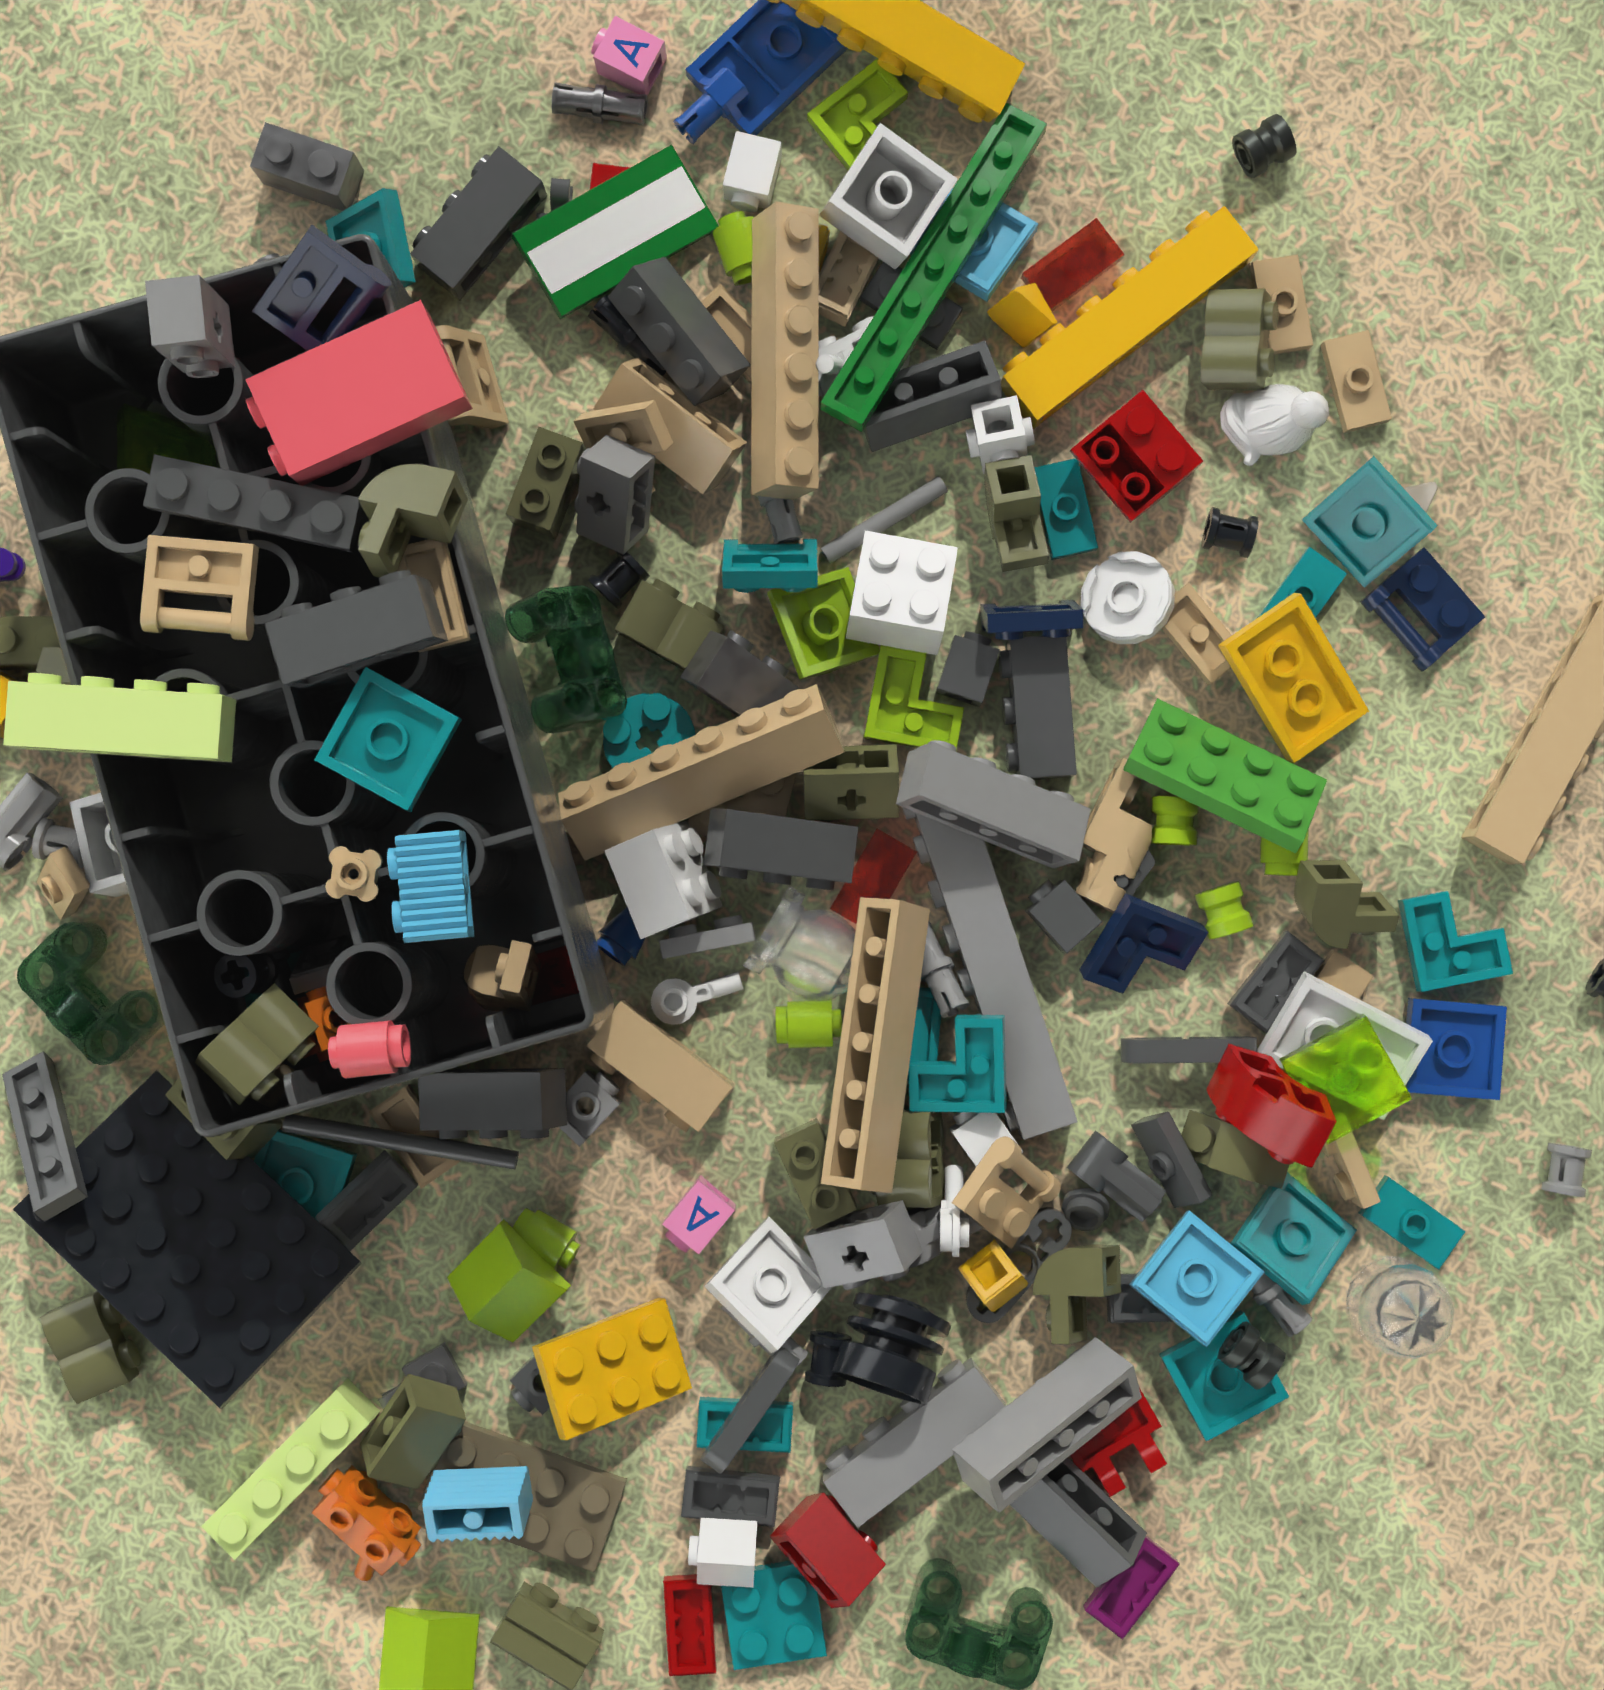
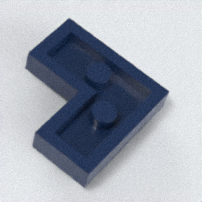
(1136, 932)

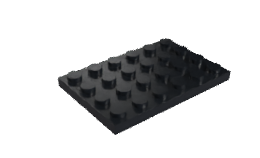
(193, 1243)

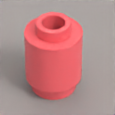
(370, 1049)

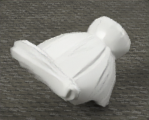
(1272, 420)

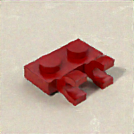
(1127, 1429)

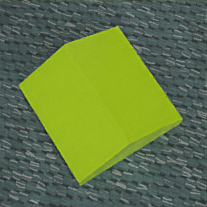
(817, 625)
(505, 1283)
(428, 1650)

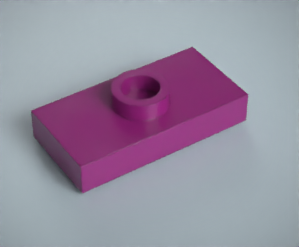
(1128, 1594)

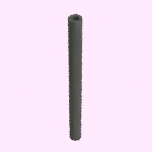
(400, 1141)

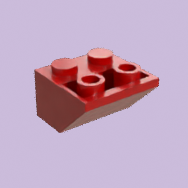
(1137, 456)

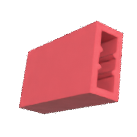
(356, 394)

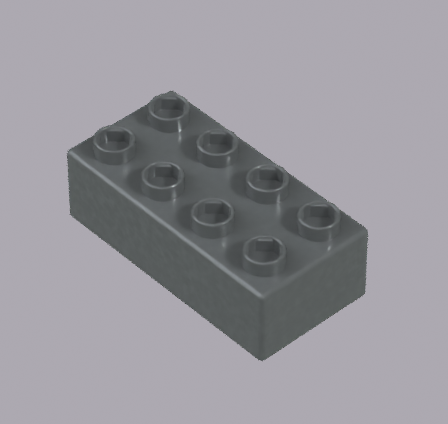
(243, 846)

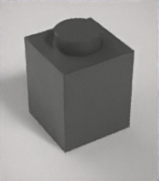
(968, 668)
(1061, 914)

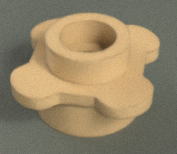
(364, 885)

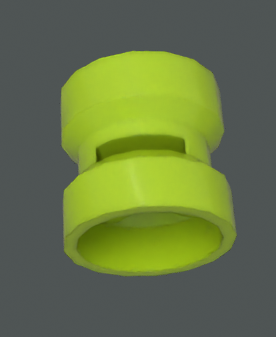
(1174, 821)
(1224, 910)

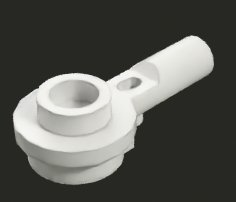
(677, 1000)
(953, 1229)

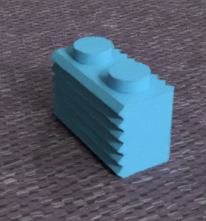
(432, 886)
(477, 1503)

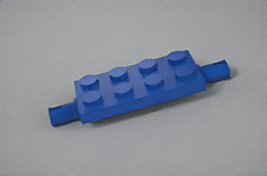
(756, 69)

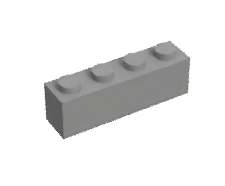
(993, 804)
(1047, 1424)
(911, 1442)

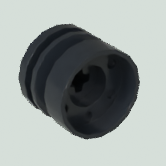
(891, 1347)

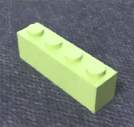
(120, 720)
(291, 1469)

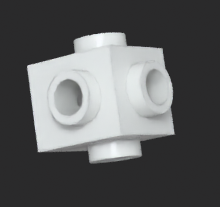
(999, 431)

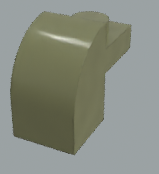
(406, 503)
(1014, 513)
(1335, 907)
(1231, 1151)
(1069, 1279)

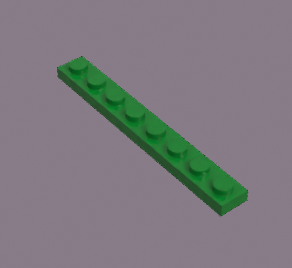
(933, 267)

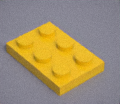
(1293, 677)
(611, 1368)

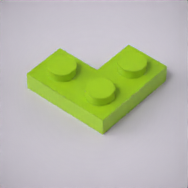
(850, 113)
(896, 711)

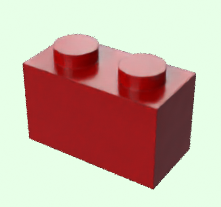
(828, 1549)

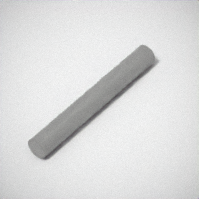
(884, 519)

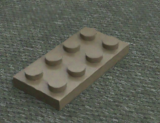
(570, 1499)

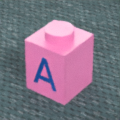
(628, 56)
(698, 1216)

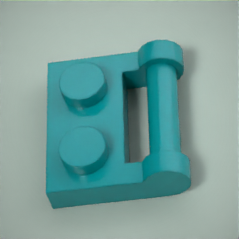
(769, 566)

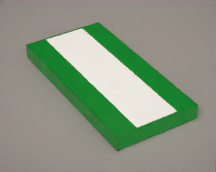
(611, 228)

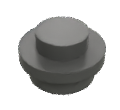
(1085, 1209)

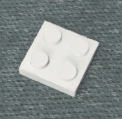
(768, 1285)

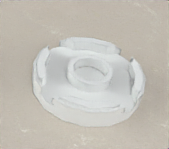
(1127, 597)

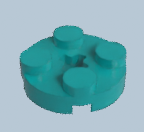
(649, 711)

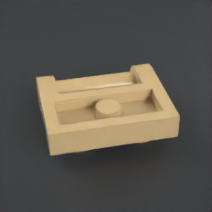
(476, 373)
(199, 569)
(995, 1203)

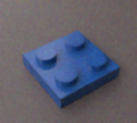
(1464, 1049)

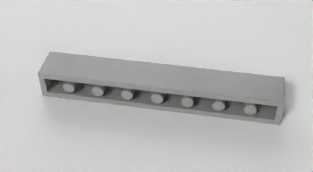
(995, 972)

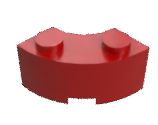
(1270, 1106)

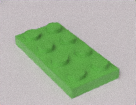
(1226, 775)

